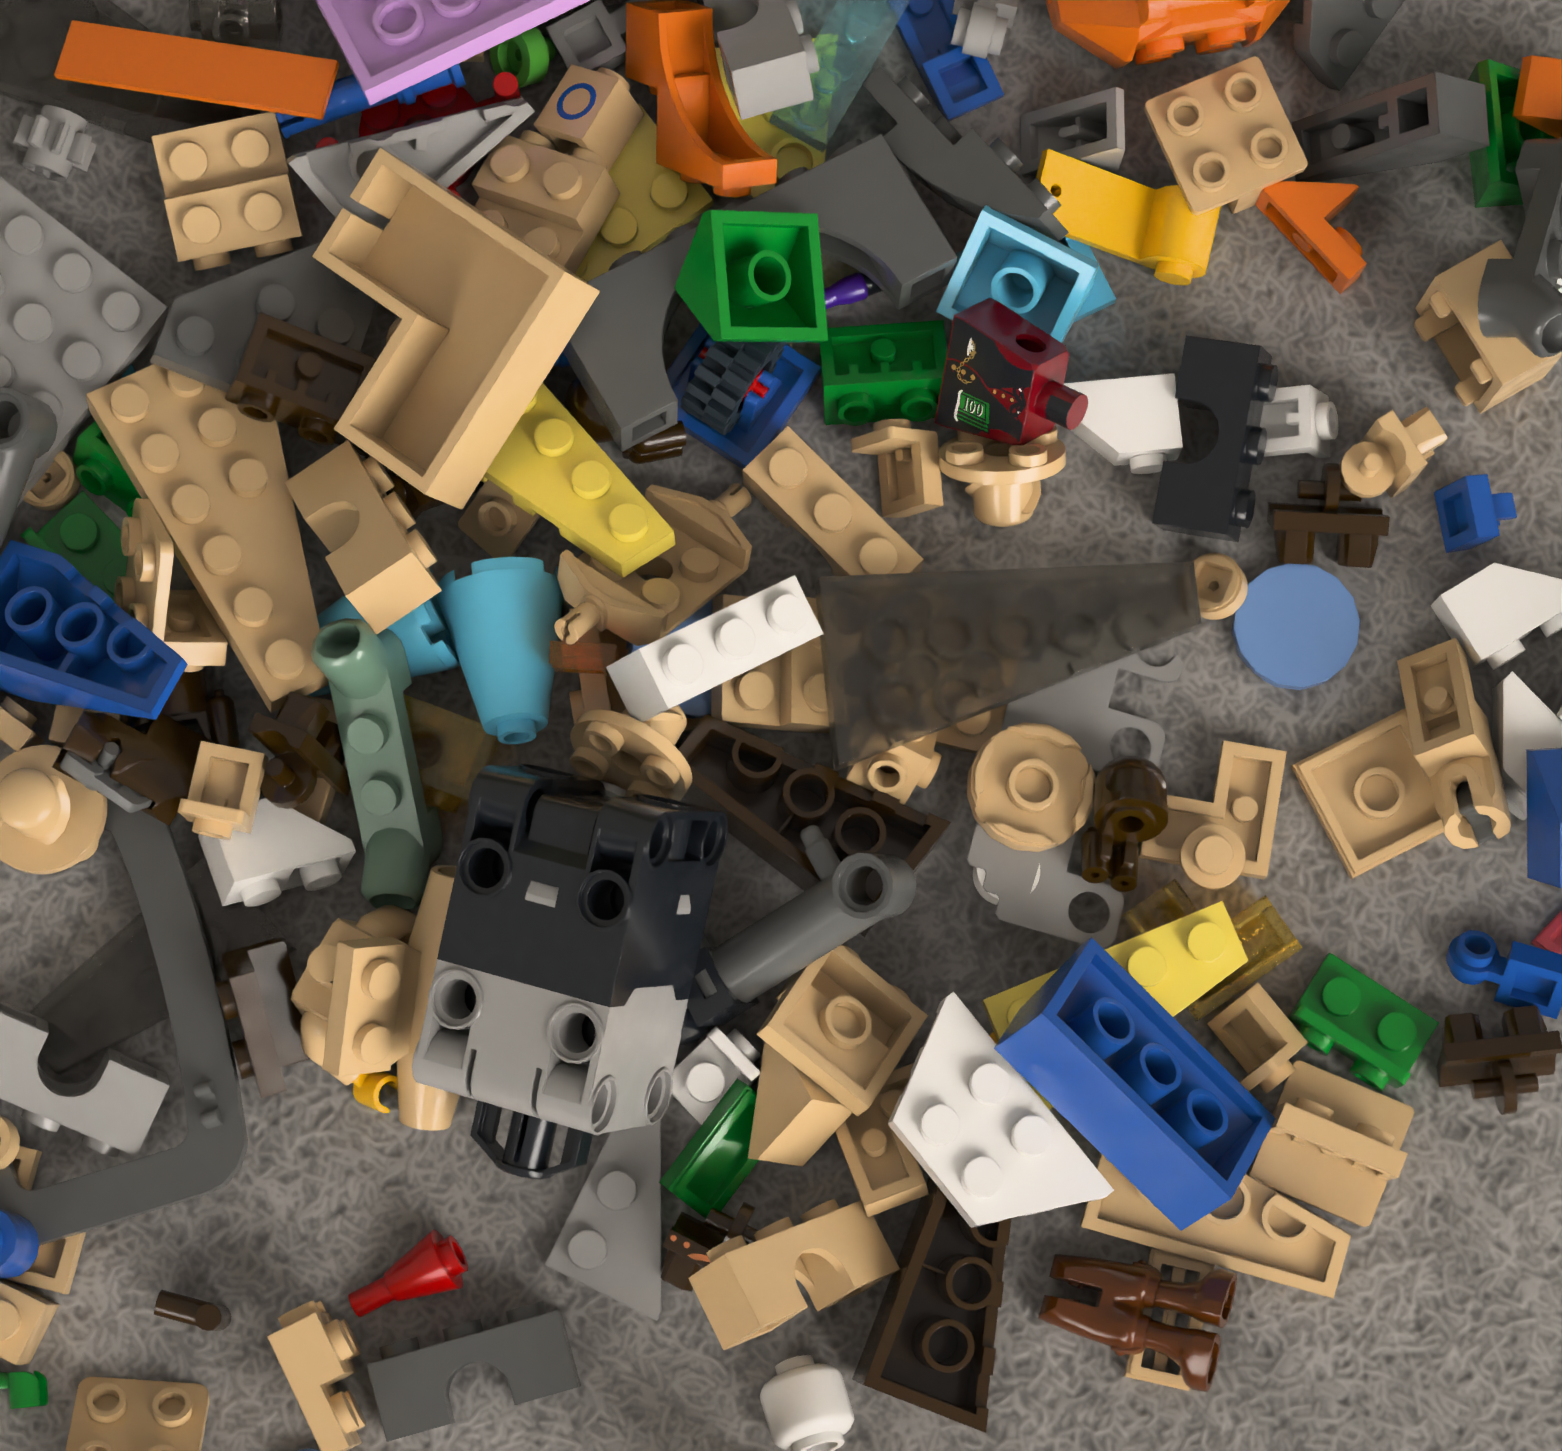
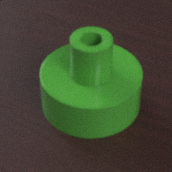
(524, 56)

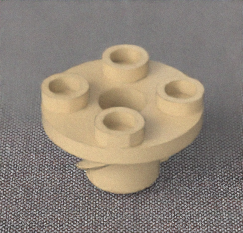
(1002, 475)
(632, 752)
(46, 815)

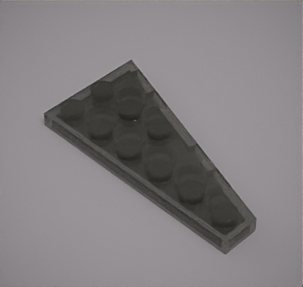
(954, 644)

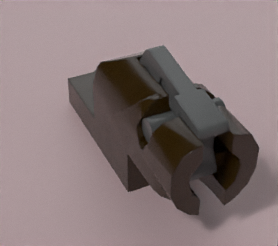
(132, 767)

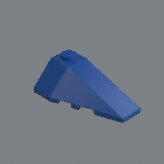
(74, 643)

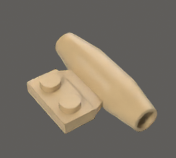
(382, 1007)

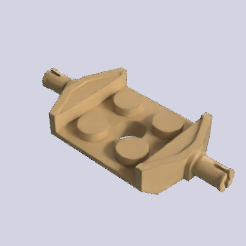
(701, 564)

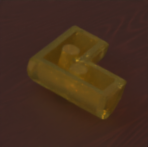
(1258, 927)

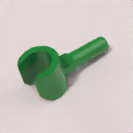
(25, 1388)

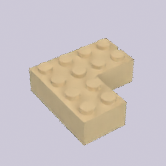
(474, 332)

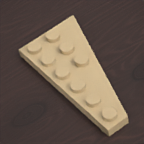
(227, 513)

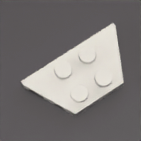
(986, 1129)

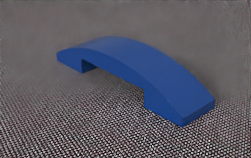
(953, 79)

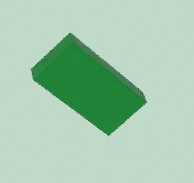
(717, 1154)

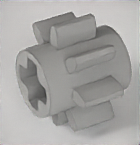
(54, 143)

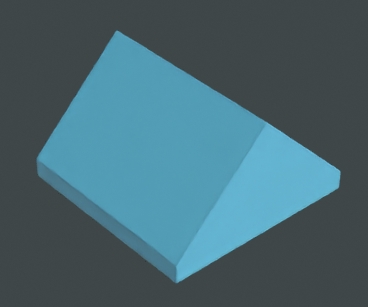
(1021, 271)

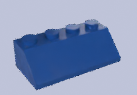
(1137, 1085)

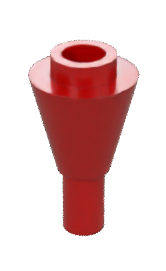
(424, 1270)

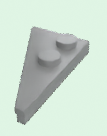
(437, 147)
(616, 1223)

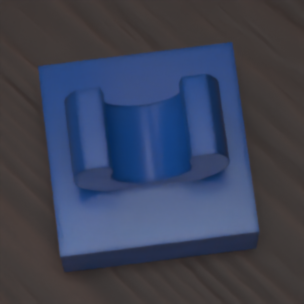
(1471, 513)

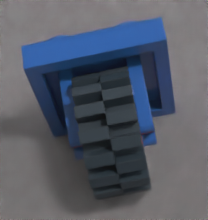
(738, 392)

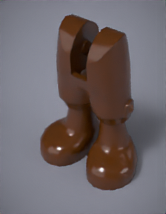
(1119, 1307)

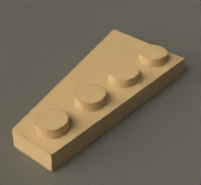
(1251, 1233)

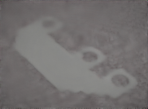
(1082, 712)

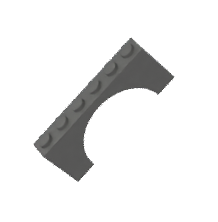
(865, 219)

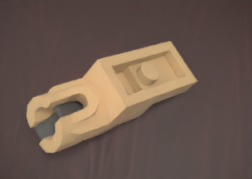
(1454, 744)

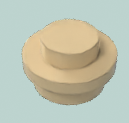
(1212, 856)

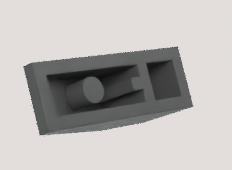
(1395, 128)

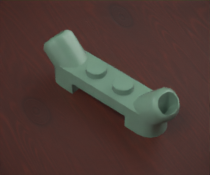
(395, 825)

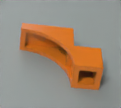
(697, 129)

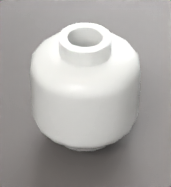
(806, 1406)

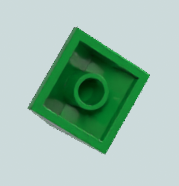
(1495, 165)
(756, 277)

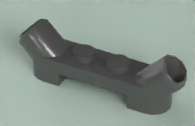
(1520, 293)

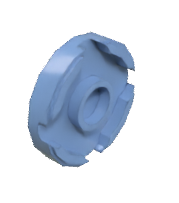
(1296, 626)

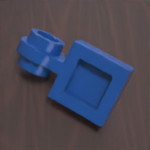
(1523, 978)

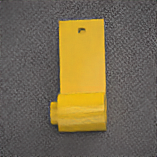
(1130, 218)

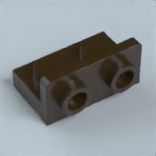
(297, 379)

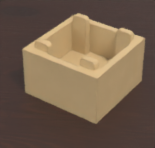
(1485, 366)

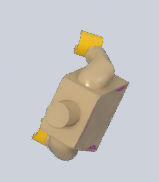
(314, 991)

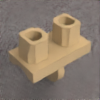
(1391, 454)

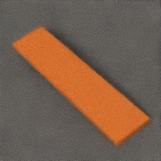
(197, 69)

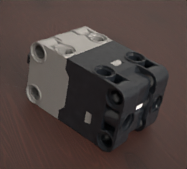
(566, 960)

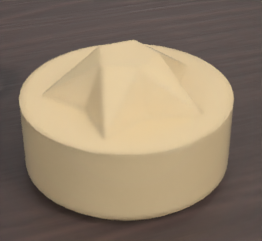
(60, 490)
(1220, 585)

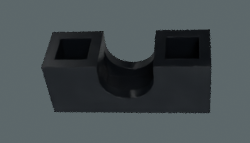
(1213, 493)

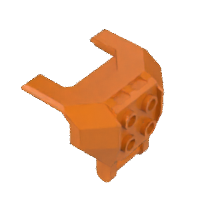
(1161, 27)

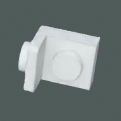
(1299, 422)
(712, 1069)

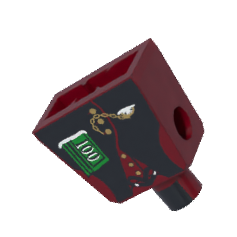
(1005, 378)

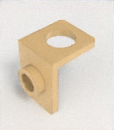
(496, 521)

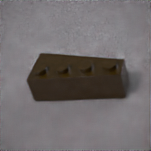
(777, 796)
(925, 1325)

